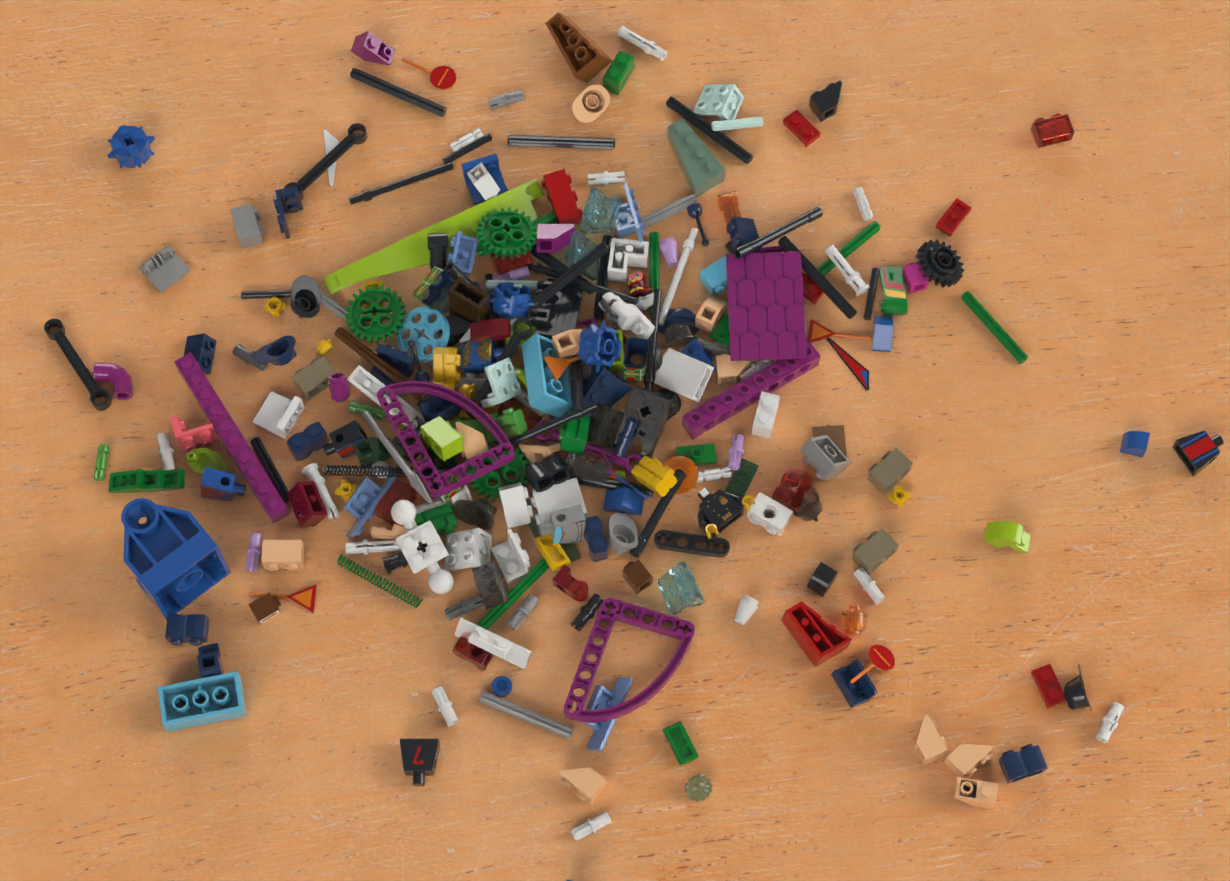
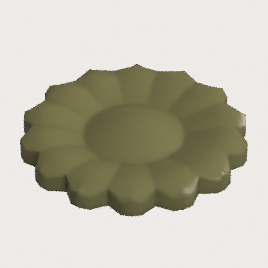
(698, 787)

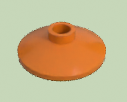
(686, 466)

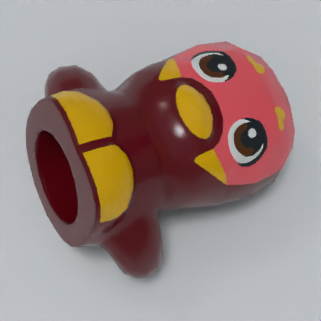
(636, 283)

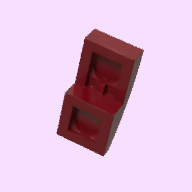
(493, 328)

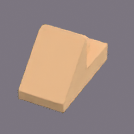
(538, 451)

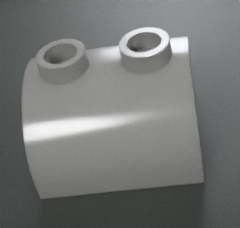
(824, 457)

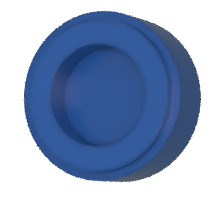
(502, 686)

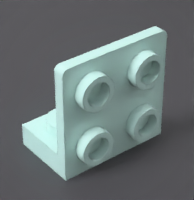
(719, 100)
(502, 381)

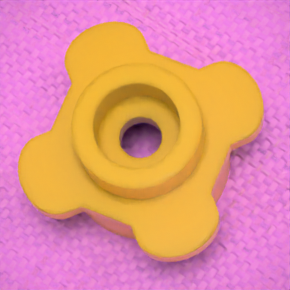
(274, 301)
(324, 347)
(468, 390)
(345, 485)
(899, 501)

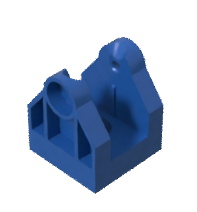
(170, 555)

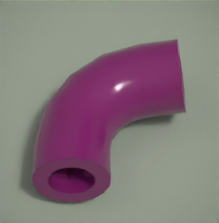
(117, 376)

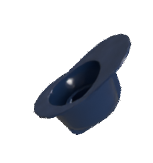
(677, 316)
(278, 352)

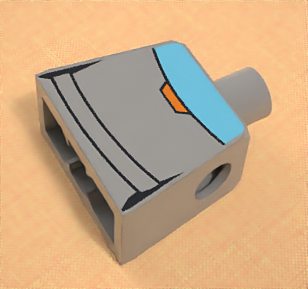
(565, 525)

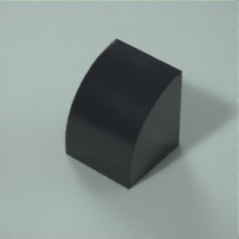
(822, 579)

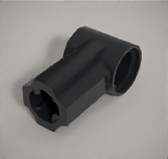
(437, 245)

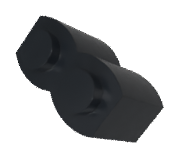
(547, 473)

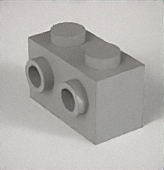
(246, 225)

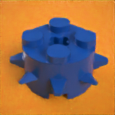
(130, 146)
(511, 300)
(599, 346)

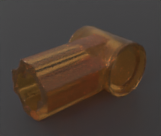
(729, 205)

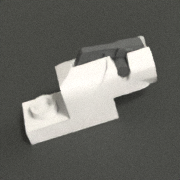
(626, 315)

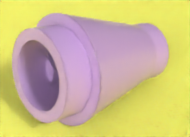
(669, 251)

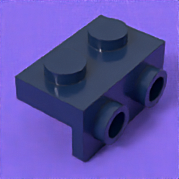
(202, 349)
(438, 407)
(857, 692)

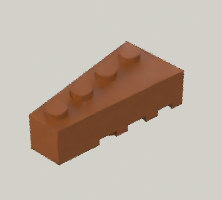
(577, 48)

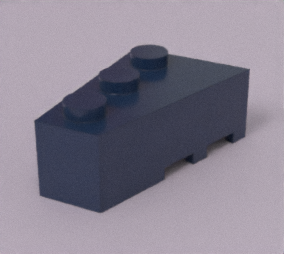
(603, 388)

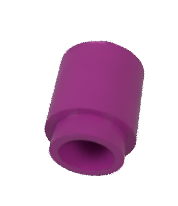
(338, 387)

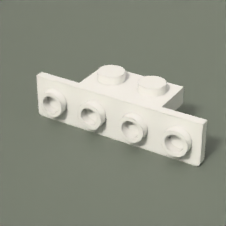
(493, 643)

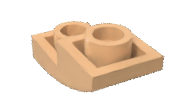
(384, 533)

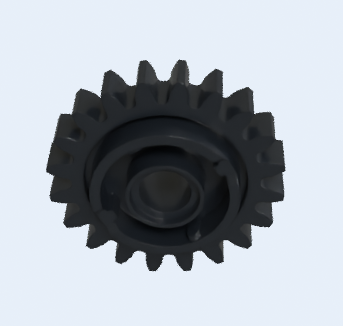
(939, 263)

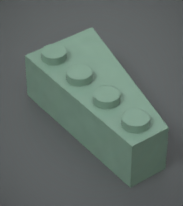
(695, 159)

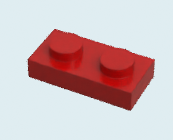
(801, 128)
(953, 217)
(810, 289)
(1048, 686)

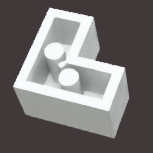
(626, 254)

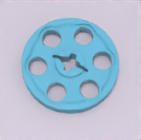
(430, 330)

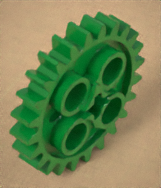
(506, 233)
(375, 330)
(515, 467)

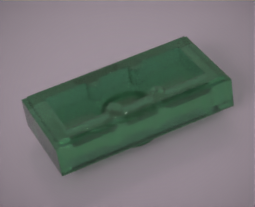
(742, 478)

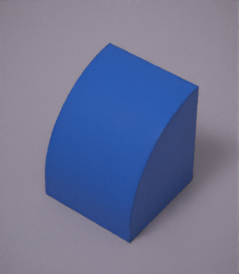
(1135, 443)

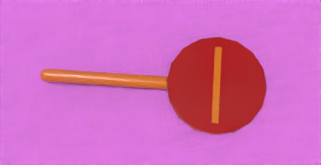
(440, 77)
(880, 658)

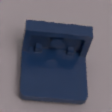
(399, 360)

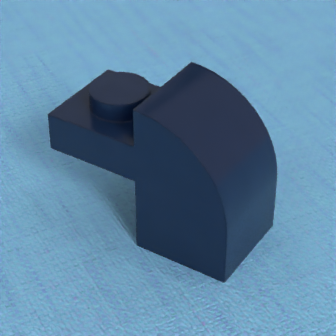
(210, 660)

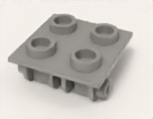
(164, 268)

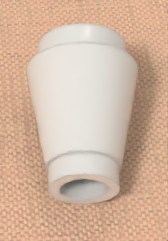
(745, 609)

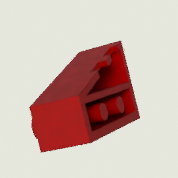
(562, 197)
(813, 634)

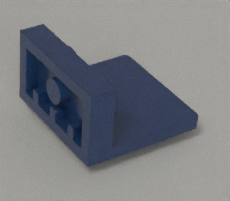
(286, 201)

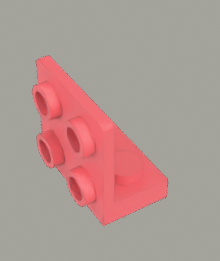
(193, 438)

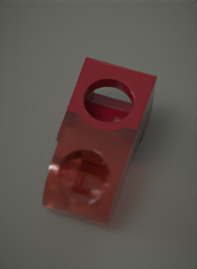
(570, 586)
(472, 653)

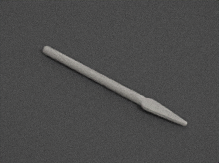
(414, 479)

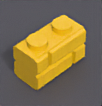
(445, 367)
(654, 475)

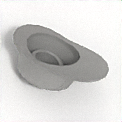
(622, 533)

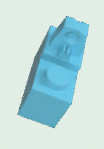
(714, 277)

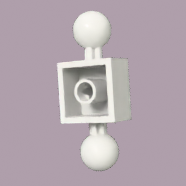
(404, 513)

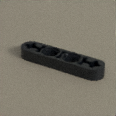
(691, 547)

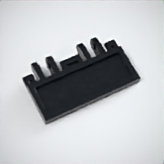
(557, 313)

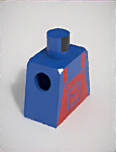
(220, 485)

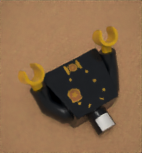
(720, 510)

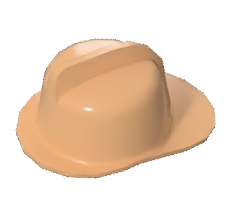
(590, 103)

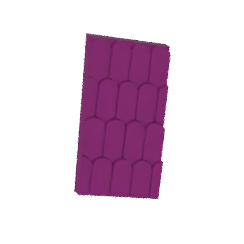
(766, 307)

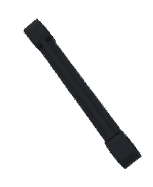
(330, 158)
(508, 352)
(77, 364)

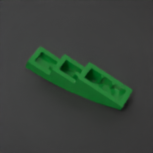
(146, 481)

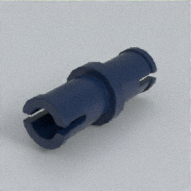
(626, 437)

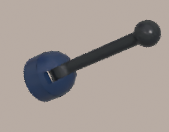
(695, 211)
(420, 375)

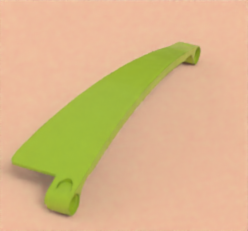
(414, 251)

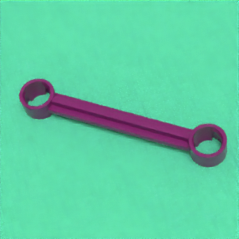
(594, 450)

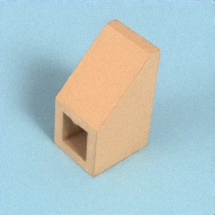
(710, 314)
(567, 343)
(728, 371)
(473, 441)
(928, 742)
(966, 758)
(584, 781)
(976, 792)

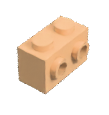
(283, 554)

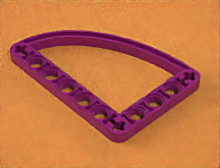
(460, 470)
(648, 693)

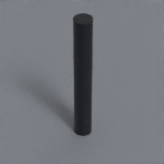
(470, 147)
(265, 294)
(871, 294)

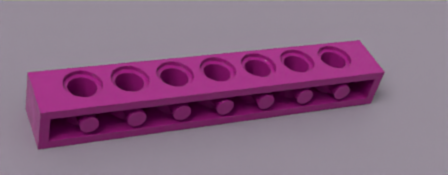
(747, 392)

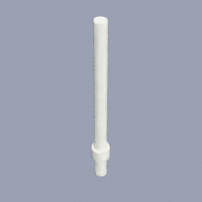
(688, 246)

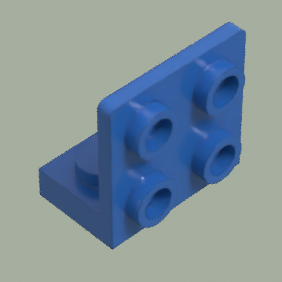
(492, 165)

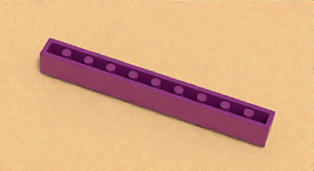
(232, 438)

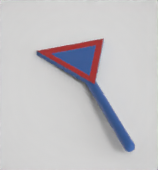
(612, 474)

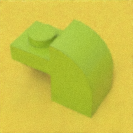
(1007, 534)

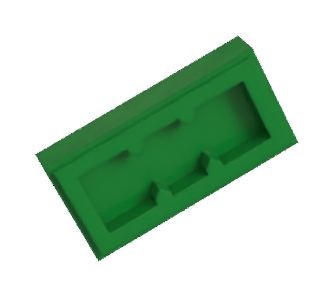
(699, 454)
(680, 743)

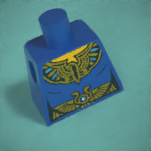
(479, 355)

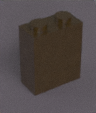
(468, 302)

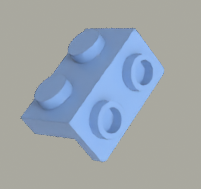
(463, 252)

